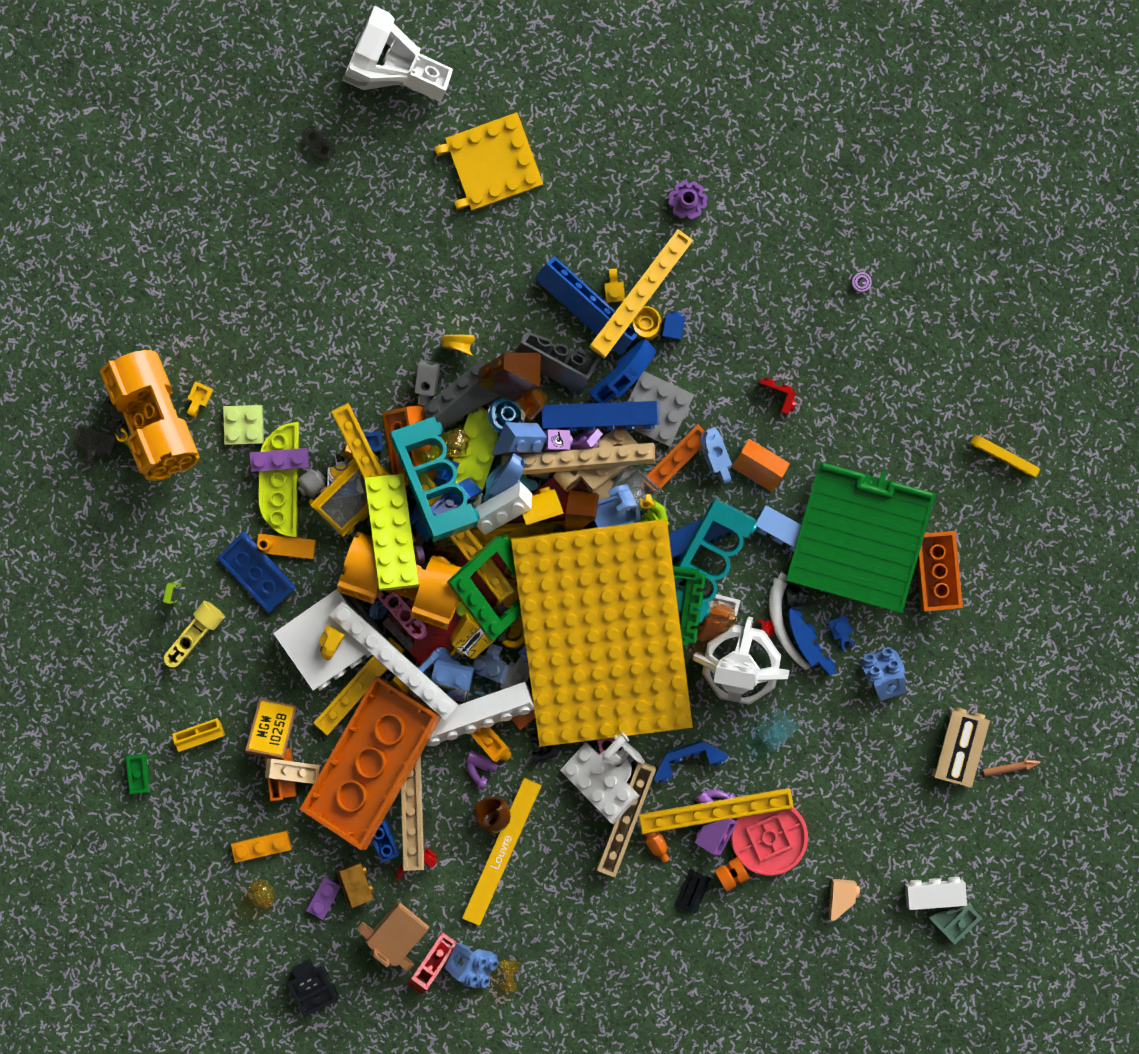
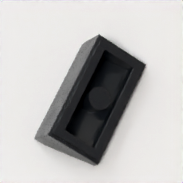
(693, 891)

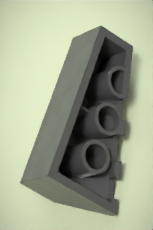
(559, 363)
(460, 398)

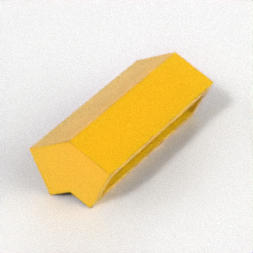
(198, 734)

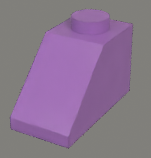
(715, 835)

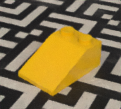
(544, 506)

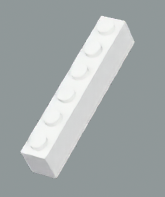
(484, 713)

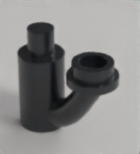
(554, 749)

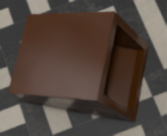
(512, 374)

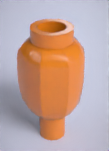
(657, 845)

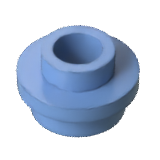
(377, 610)

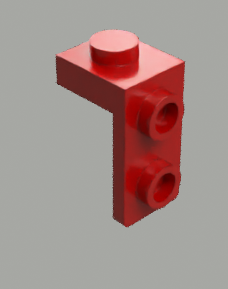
(789, 403)
(429, 858)

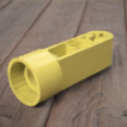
(206, 618)

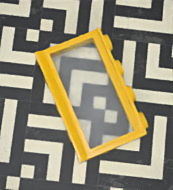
(344, 499)

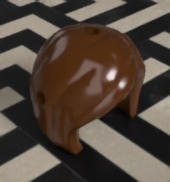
(492, 814)

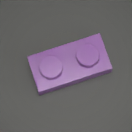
(586, 440)
(323, 898)

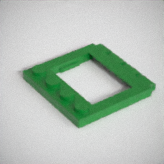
(472, 597)
(691, 599)

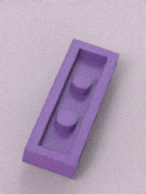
(279, 459)

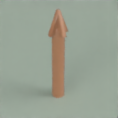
(1027, 764)

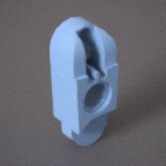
(716, 454)

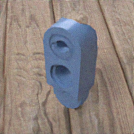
(508, 475)

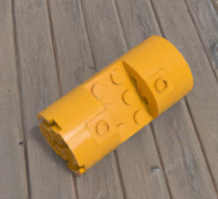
(142, 393)
(432, 599)

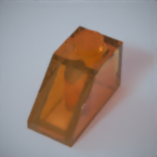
(718, 621)

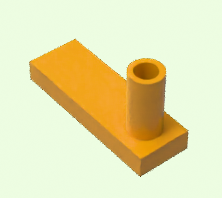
(286, 546)
(492, 744)

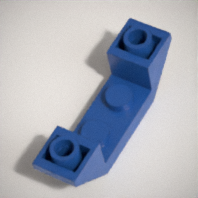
(448, 502)
(713, 754)

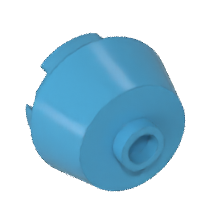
(503, 411)

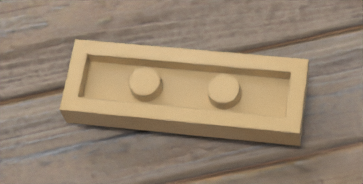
(291, 771)

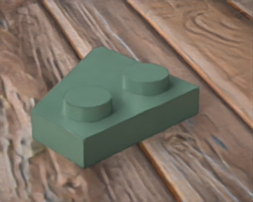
(956, 921)

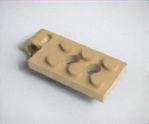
(599, 476)

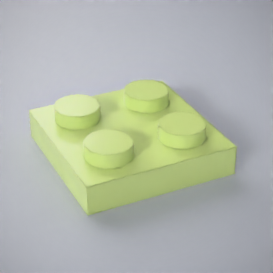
(243, 424)

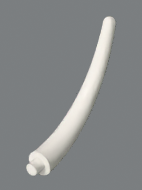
(775, 608)

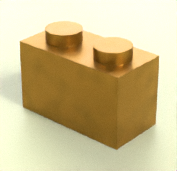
(355, 885)

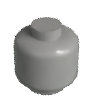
(311, 483)

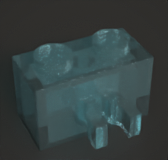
(777, 729)

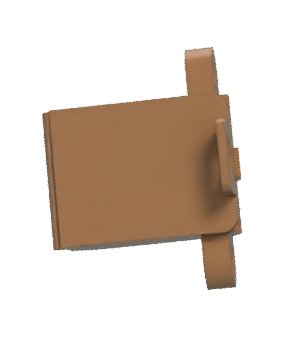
(394, 936)

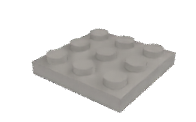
(672, 406)

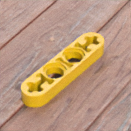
(1005, 456)

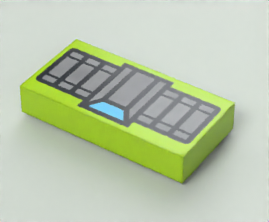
(171, 592)

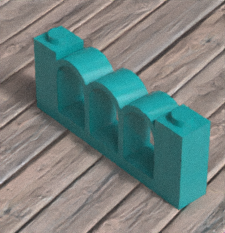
(419, 435)
(734, 520)

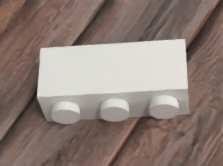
(504, 507)
(935, 893)

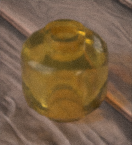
(456, 443)
(261, 894)

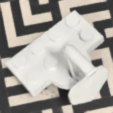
(605, 776)

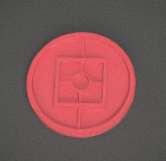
(770, 841)

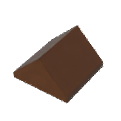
(580, 509)

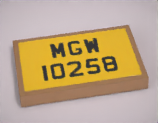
(271, 729)

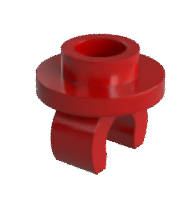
(767, 627)

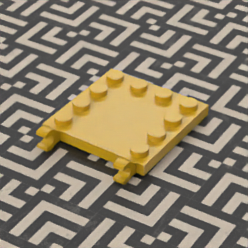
(492, 162)

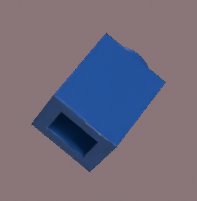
(673, 326)

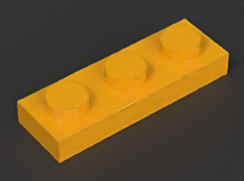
(261, 846)

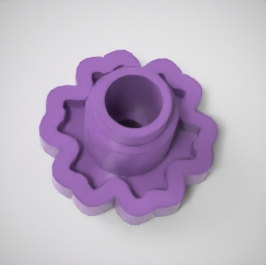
(685, 190)

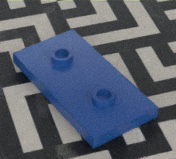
(256, 572)

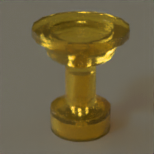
(509, 968)

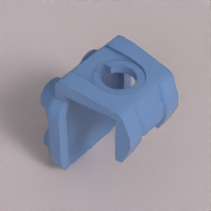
(618, 508)
(885, 669)
(476, 966)

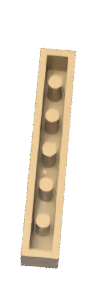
(623, 827)

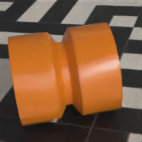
(726, 877)

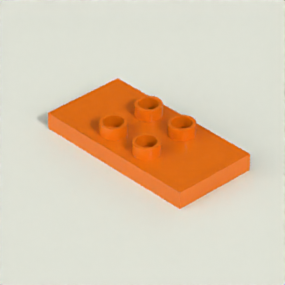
(370, 763)

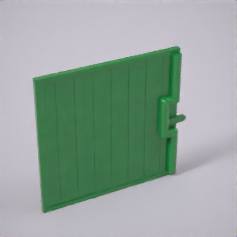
(861, 537)

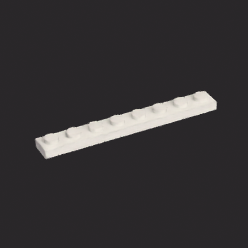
(393, 660)

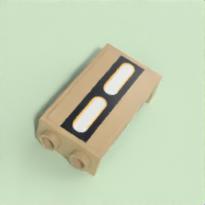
(961, 747)

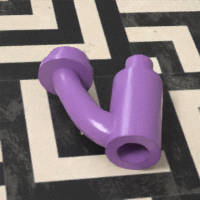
(482, 762)
(706, 796)

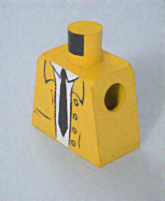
(468, 638)

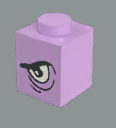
(557, 440)

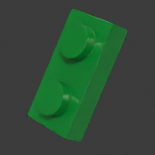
(137, 773)

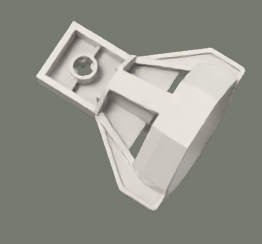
(402, 62)
(738, 670)

